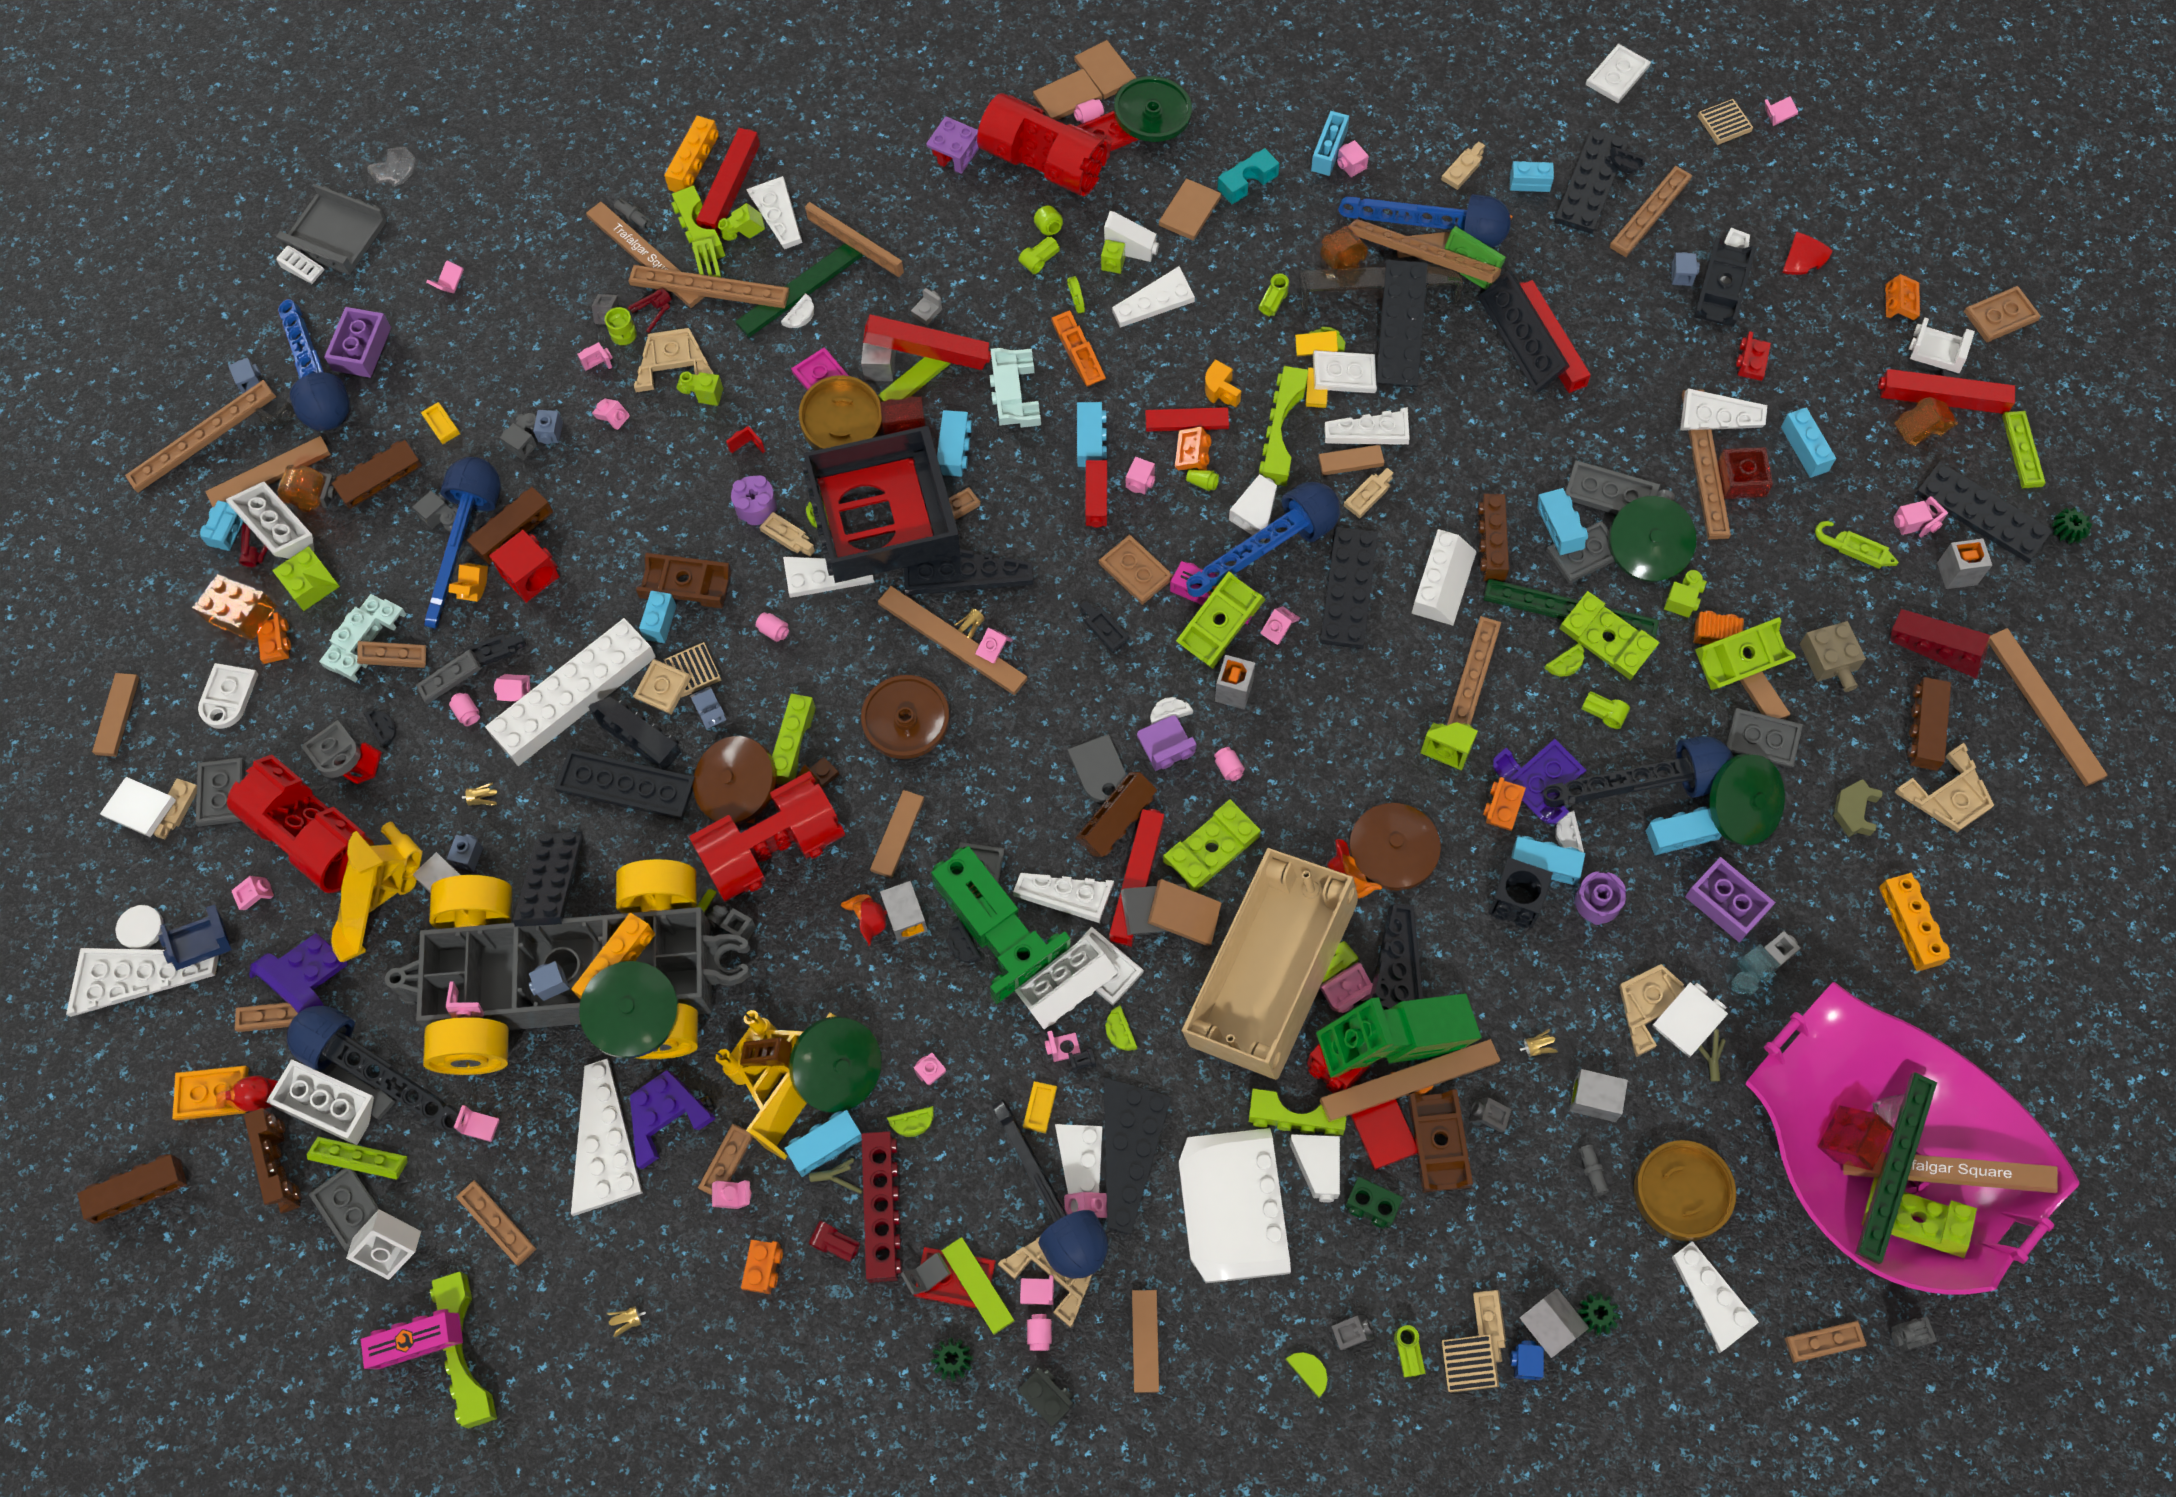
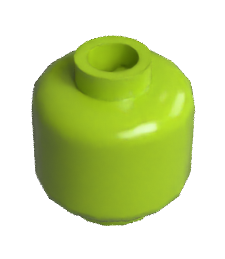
(1048, 220)

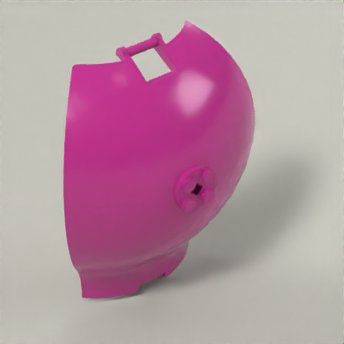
(1860, 1055)

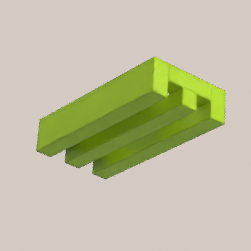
(702, 242)

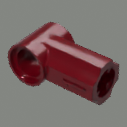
(830, 1240)

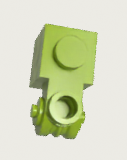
(743, 220)
(706, 387)
(1683, 597)

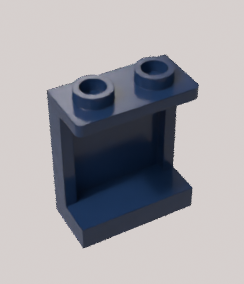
(195, 940)

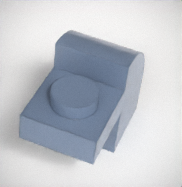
(708, 707)

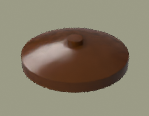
(905, 716)
(734, 779)
(1395, 846)

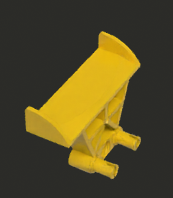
(370, 880)
(784, 1104)

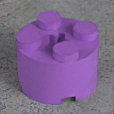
(753, 499)
(1589, 893)

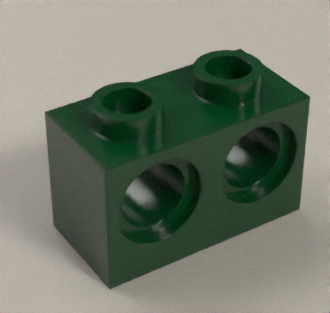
(1376, 1196)

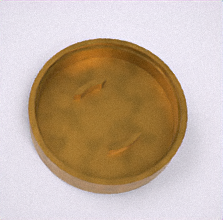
(839, 412)
(1685, 1190)

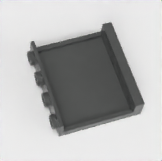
(335, 230)

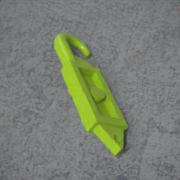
(1857, 547)

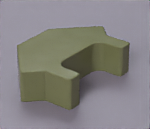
(1851, 808)

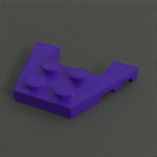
(657, 1106)

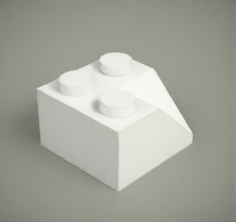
(383, 1244)

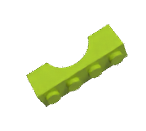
(688, 206)
(795, 723)
(1268, 1110)

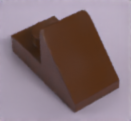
(822, 771)

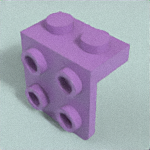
(1166, 743)

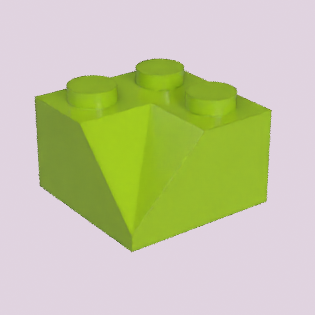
(306, 578)
(1449, 743)

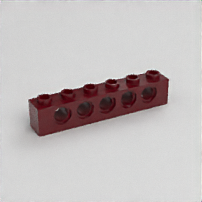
(872, 1145)

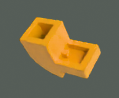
(1218, 384)
(471, 582)

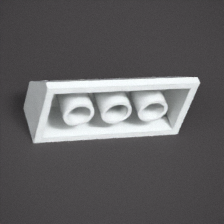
(271, 521)
(1444, 578)
(1066, 981)
(322, 1102)

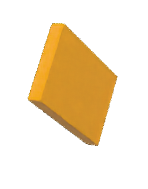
(197, 1092)

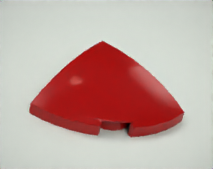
(1805, 255)

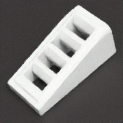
(289, 257)

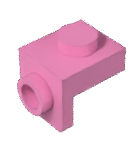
(594, 355)
(612, 412)
(929, 1069)

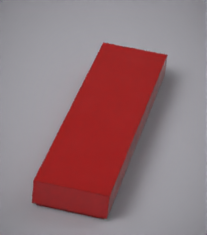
(1186, 419)

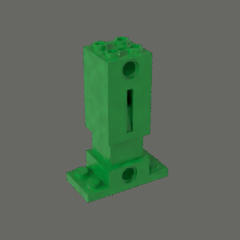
(994, 921)
(1401, 1033)

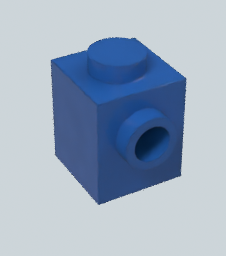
(1528, 1361)

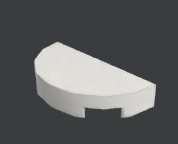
(800, 313)
(1169, 707)
(1568, 832)

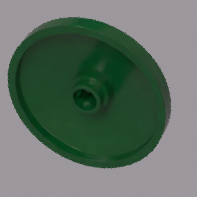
(1152, 108)
(1652, 538)
(1747, 799)
(628, 1009)
(835, 1064)

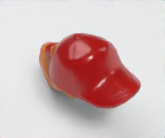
(1346, 864)
(870, 914)
(247, 1094)

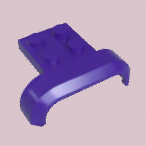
(1548, 767)
(299, 971)

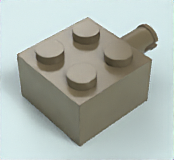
(1833, 653)

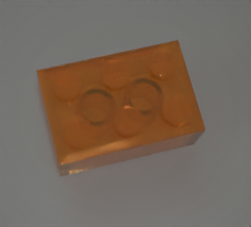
(234, 607)

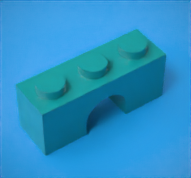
(1259, 166)

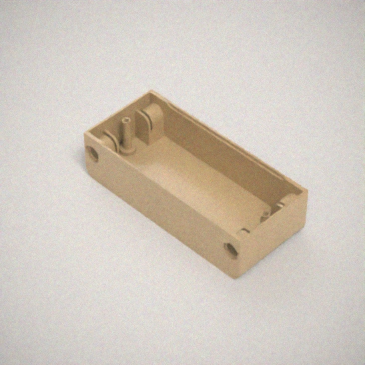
(1271, 963)

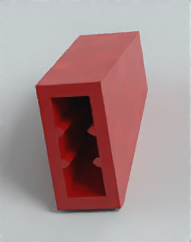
(1096, 493)

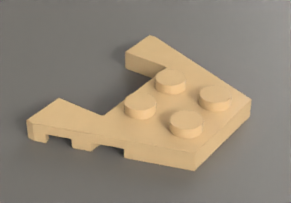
(669, 351)
(1957, 801)
(1645, 1001)
(1076, 1287)

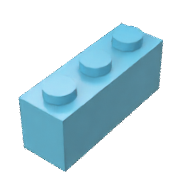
(1330, 143)
(1090, 432)
(954, 442)
(1808, 442)
(1562, 521)
(1682, 831)
(1563, 862)
(823, 1142)

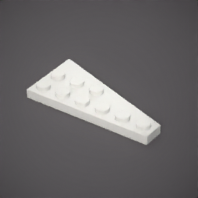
(120, 975)
(604, 1153)

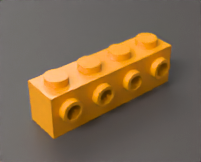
(691, 154)
(1914, 922)
(623, 946)

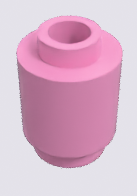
(1088, 110)
(772, 626)
(464, 709)
(1229, 764)
(1039, 1332)

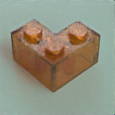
(1926, 418)

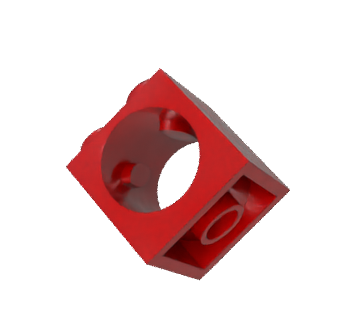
(525, 565)
(1318, 1069)

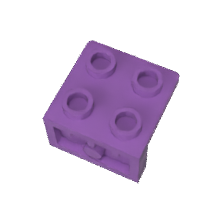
(955, 141)

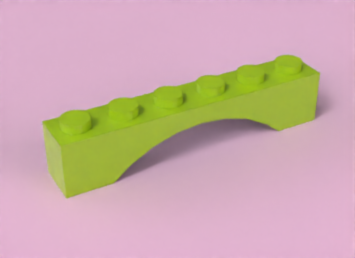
(1291, 391)
(473, 1402)

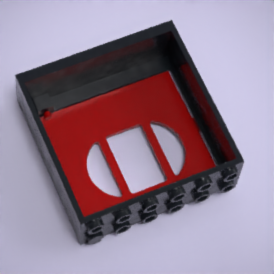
(888, 466)

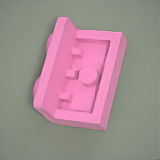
(1347, 988)

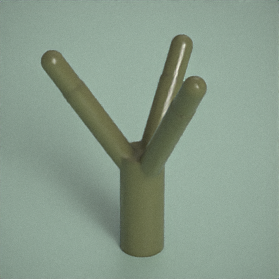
(1716, 1052)
(829, 1175)

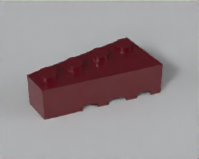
(1941, 641)

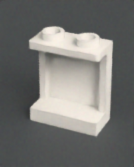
(1940, 348)
(1690, 1019)

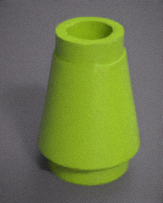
(1203, 478)

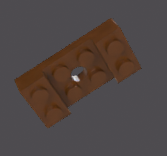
(706, 580)
(264, 1134)
(1446, 1165)

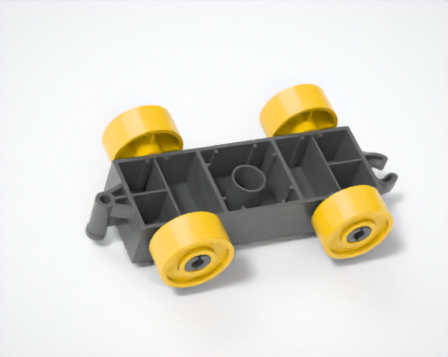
(494, 958)

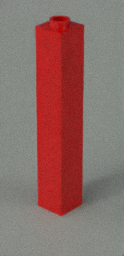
(729, 179)
(926, 342)
(1577, 374)
(1950, 390)
(1138, 868)

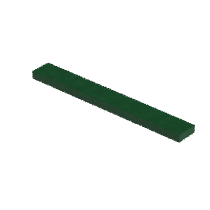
(805, 283)
(1554, 605)
(1896, 1168)

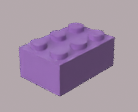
(357, 342)
(1730, 899)

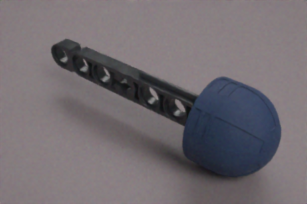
(1695, 766)
(323, 1036)
(1075, 1241)

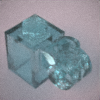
(1757, 967)

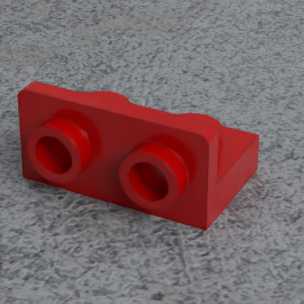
(1753, 358)

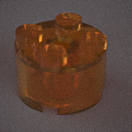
(1343, 249)
(301, 487)

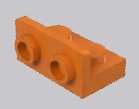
(1903, 297)
(1193, 449)
(273, 640)
(1505, 804)
(761, 1266)

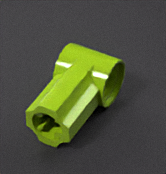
(1035, 258)
(1274, 295)
(1611, 712)
(1343, 959)
(1409, 1354)

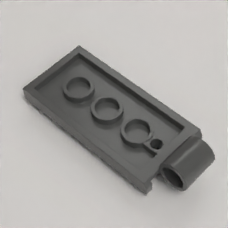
(1608, 489)

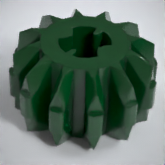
(2071, 525)
(1606, 1322)
(949, 1368)

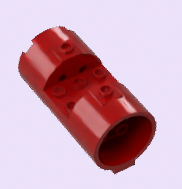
(1061, 151)
(287, 812)
(801, 817)

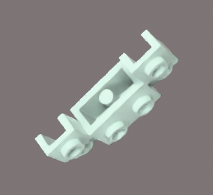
(1005, 378)
(359, 625)

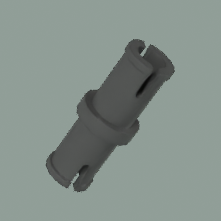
(632, 213)
(1593, 1170)

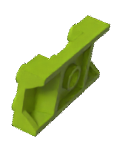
(1592, 619)
(1210, 640)
(1724, 659)
(1228, 830)
(1943, 1225)

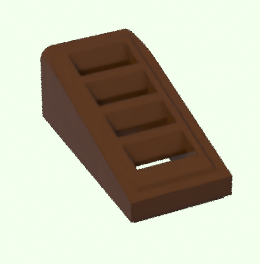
(779, 1055)

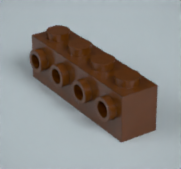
(376, 474)
(520, 515)
(1494, 537)
(1930, 723)
(1116, 814)
(132, 1188)

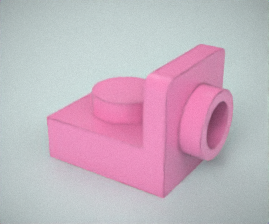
(251, 891)
(731, 1194)

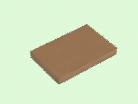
(1105, 68)
(1064, 94)
(1190, 209)
(2002, 314)
(1136, 569)
(1184, 912)

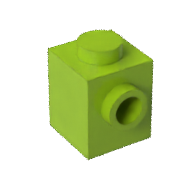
(1113, 256)

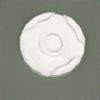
(139, 927)

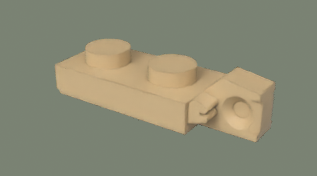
(1464, 166)
(1369, 493)
(787, 534)
(184, 794)
(1490, 1319)

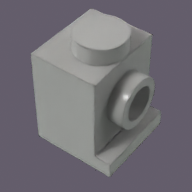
(1786, 944)

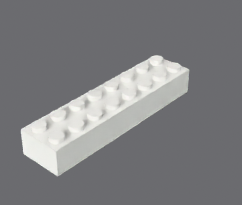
(570, 691)

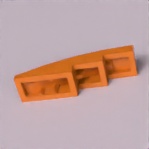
(1078, 348)

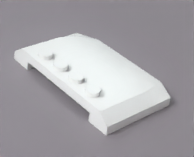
(1233, 1206)

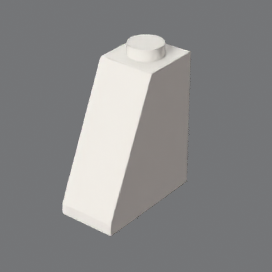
(1138, 241)
(1255, 506)
(1319, 1163)

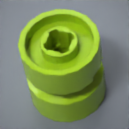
(620, 326)

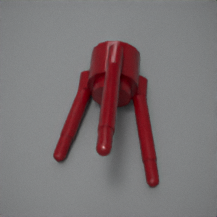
(658, 299)
(249, 554)

